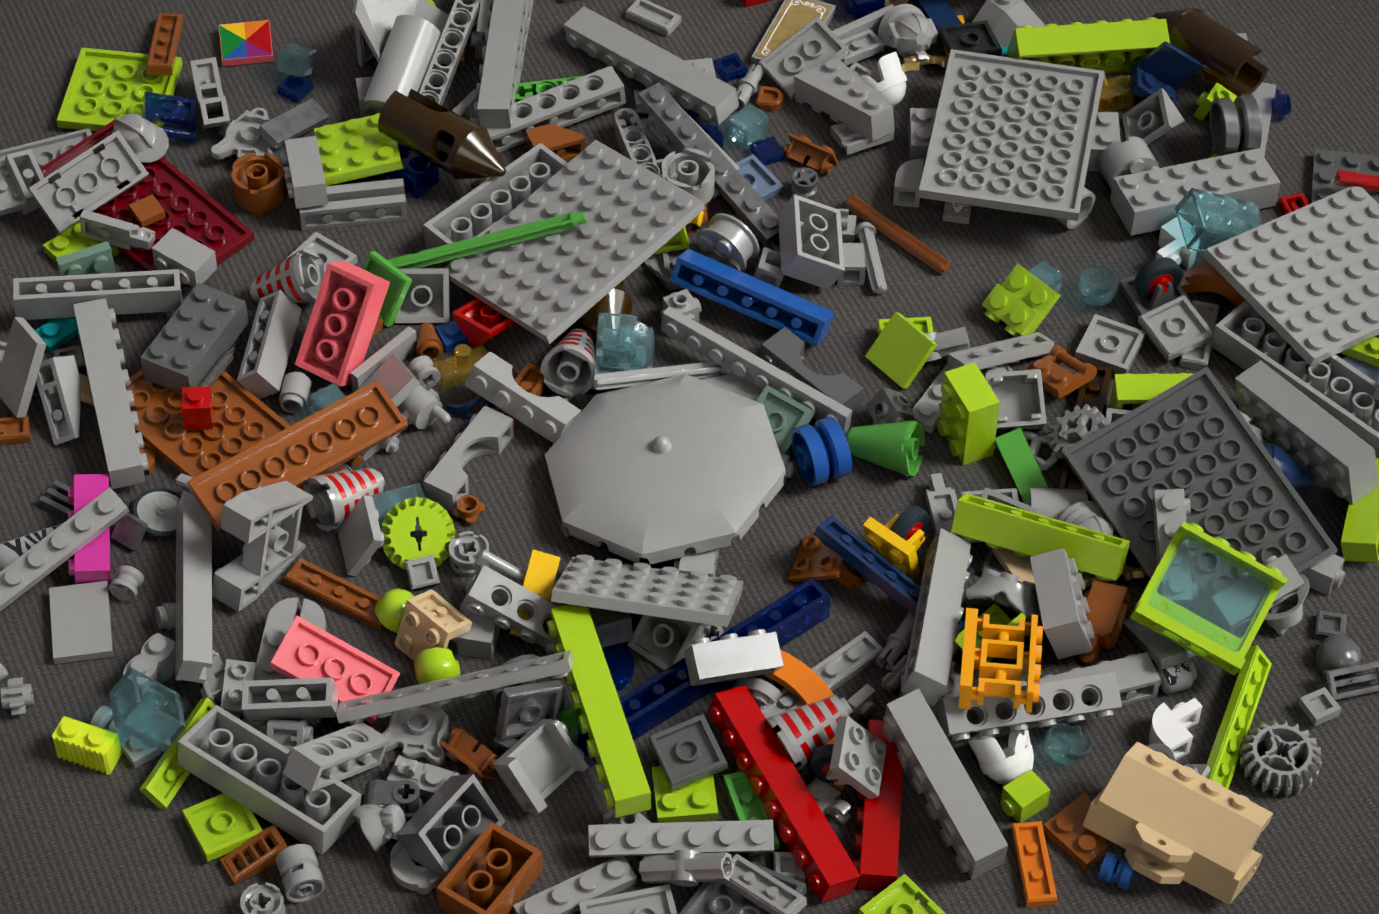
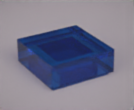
(730, 67)
(295, 88)
(767, 150)

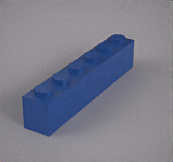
(752, 296)

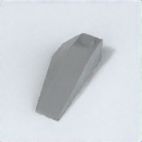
(1006, 16)

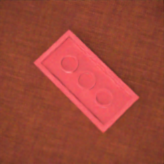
(317, 654)

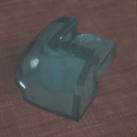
(624, 342)

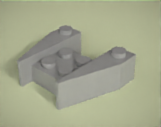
(269, 526)

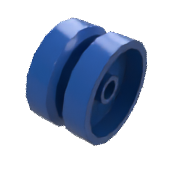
(821, 451)

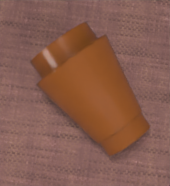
(428, 342)

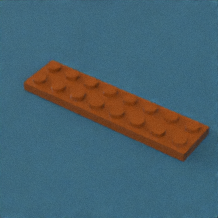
(302, 449)

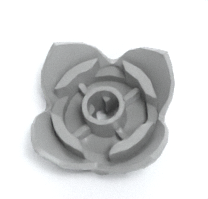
(1004, 591)

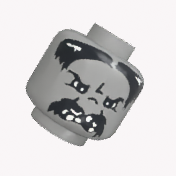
(1177, 677)

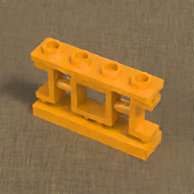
(999, 678)

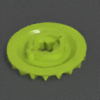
(402, 520)

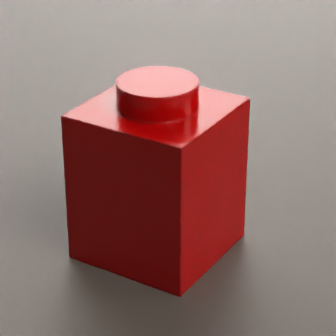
(197, 408)

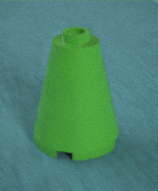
(889, 445)

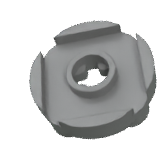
(408, 874)

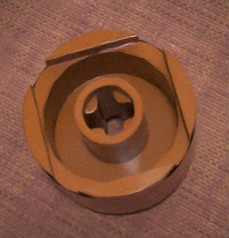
(258, 182)

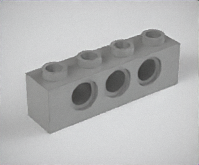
(514, 597)
(335, 756)

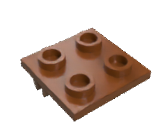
(821, 563)

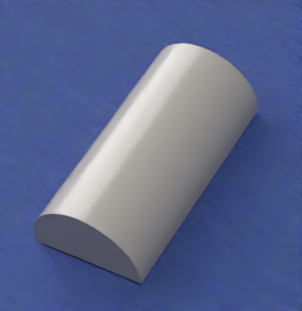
(403, 59)

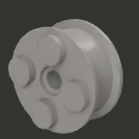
(728, 241)

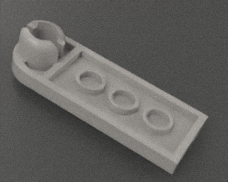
(275, 629)

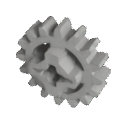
(1075, 428)

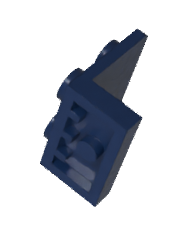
(1165, 69)

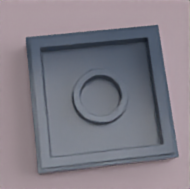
(760, 177)

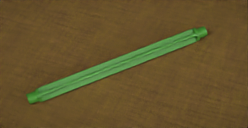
(490, 241)

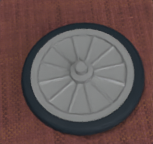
(158, 510)

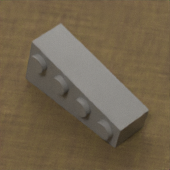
(845, 98)

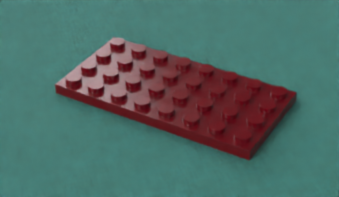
(184, 203)

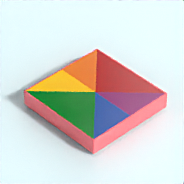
(246, 43)

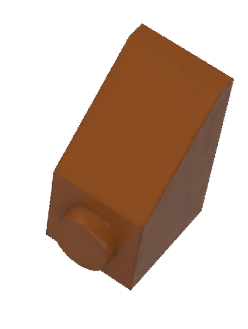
(559, 140)

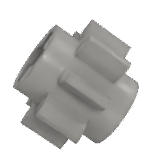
(17, 696)

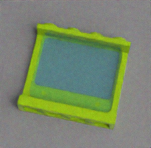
(1208, 597)

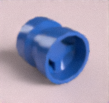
(1124, 873)

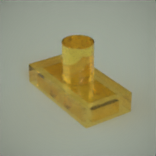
(458, 367)

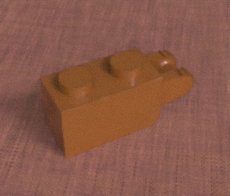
(1107, 613)

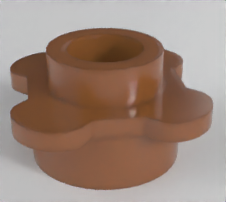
(468, 508)

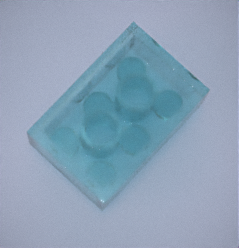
(1214, 218)

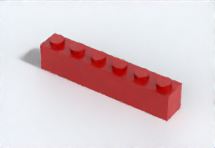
(880, 823)

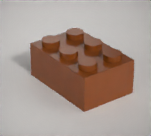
(490, 875)

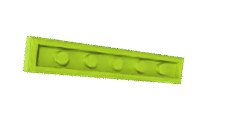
(1238, 716)

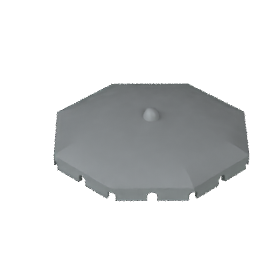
(665, 469)

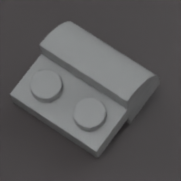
(16, 177)

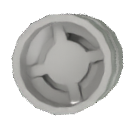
(300, 873)

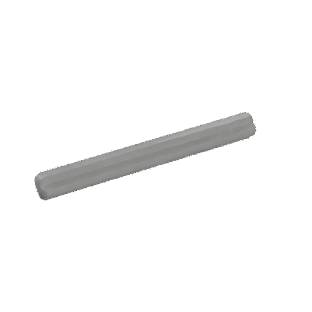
(640, 376)

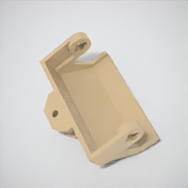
(1179, 824)

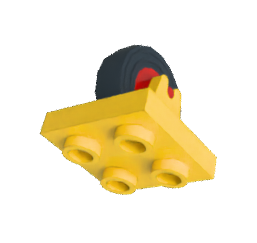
(899, 538)

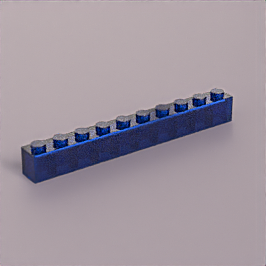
(671, 689)

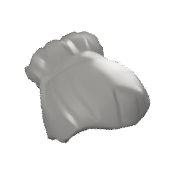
(380, 823)

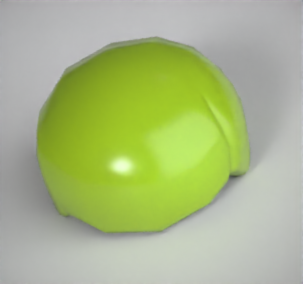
(391, 606)
(435, 665)

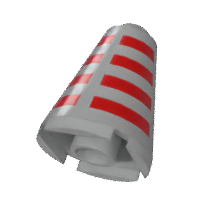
(296, 277)
(570, 364)
(339, 493)
(808, 727)

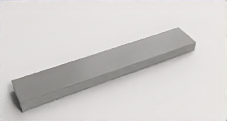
(833, 671)

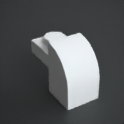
(1174, 246)
(1171, 726)

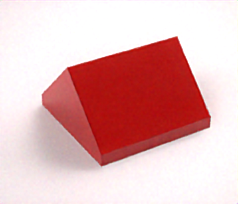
(480, 322)

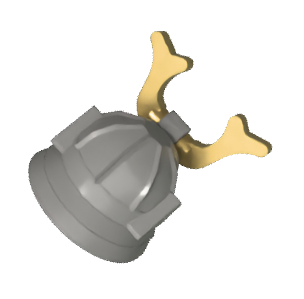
(911, 34)
(1089, 516)

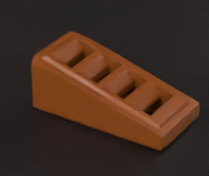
(258, 842)

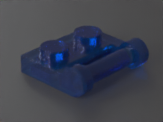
(171, 110)

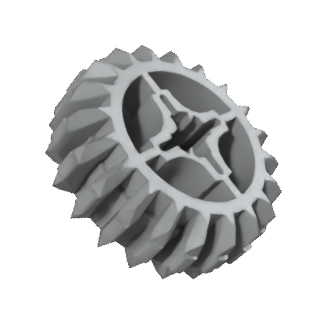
(1277, 767)

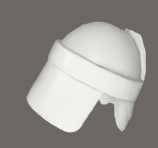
(893, 79)
(1006, 763)

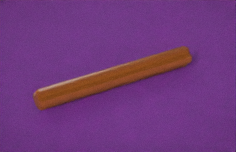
(897, 234)

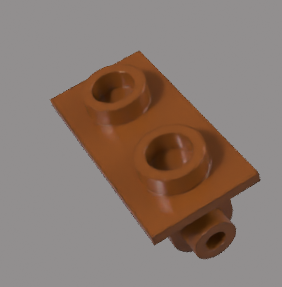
(820, 156)
(461, 750)

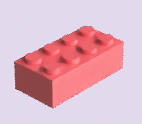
(341, 322)

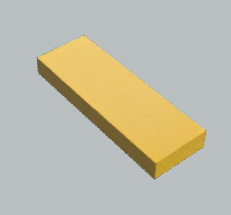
(539, 578)

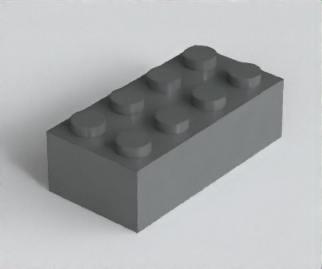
(194, 338)

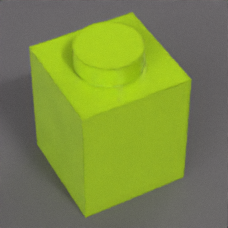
(1024, 796)

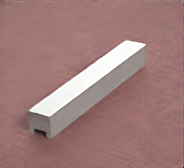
(193, 591)

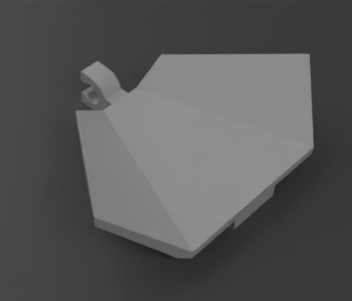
(378, 16)

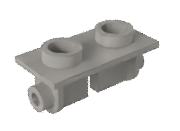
(234, 674)
(213, 685)

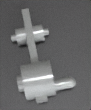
(420, 409)

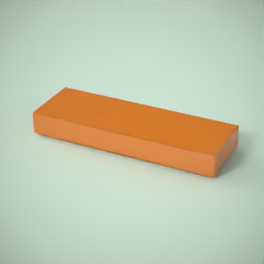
(1034, 864)

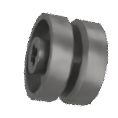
(1235, 124)

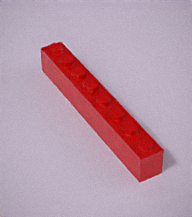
(783, 794)

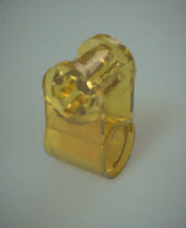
(1114, 95)

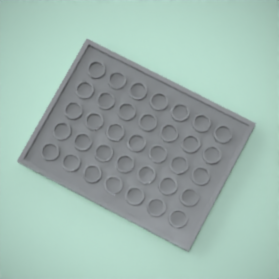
(1012, 135)
(1311, 272)
(563, 274)

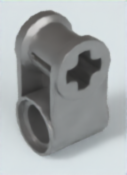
(394, 792)

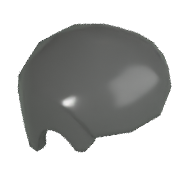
(1337, 652)

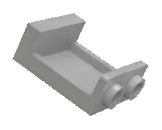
(539, 764)

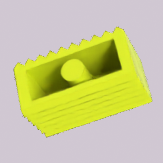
(87, 745)

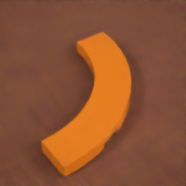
(802, 682)

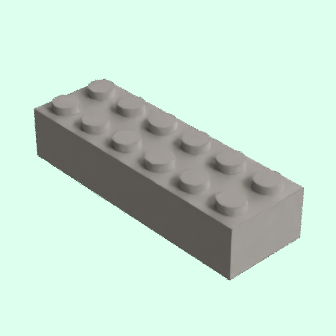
(1150, 197)
(493, 199)
(1307, 432)
(251, 770)
(944, 784)

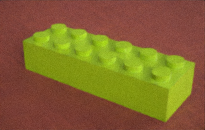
(1090, 46)

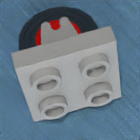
(852, 760)

